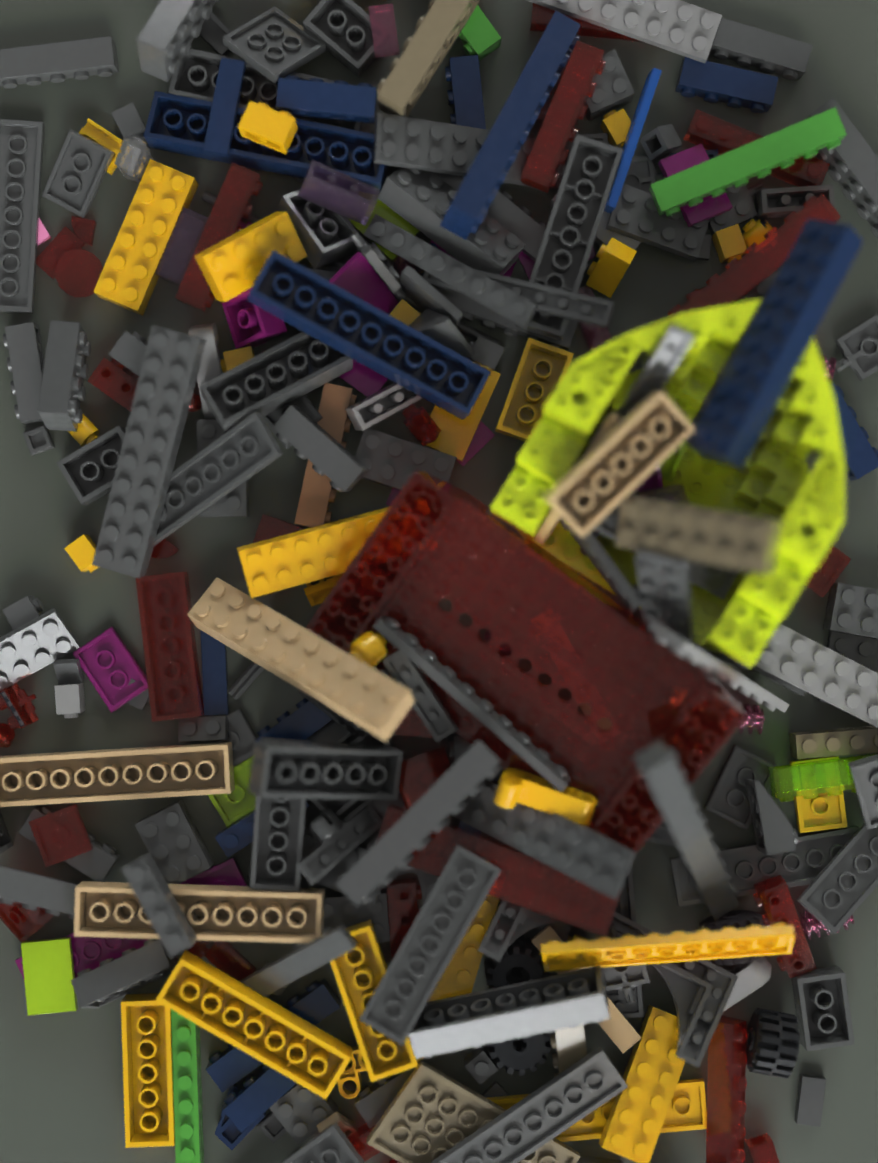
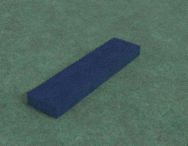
(224, 107)
(214, 676)

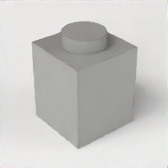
(69, 699)

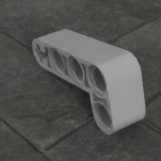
(210, 363)
(750, 978)

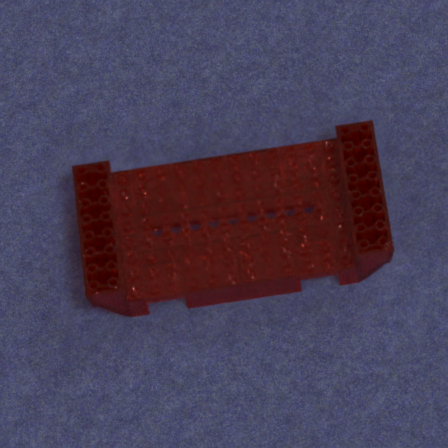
(446, 547)

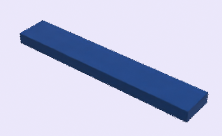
(633, 137)

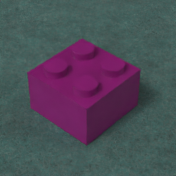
(250, 323)

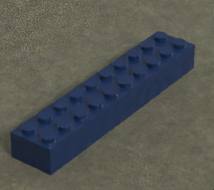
(181, 126)
(512, 127)
(368, 335)
(775, 342)

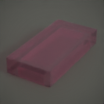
(384, 30)

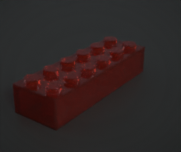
(169, 646)

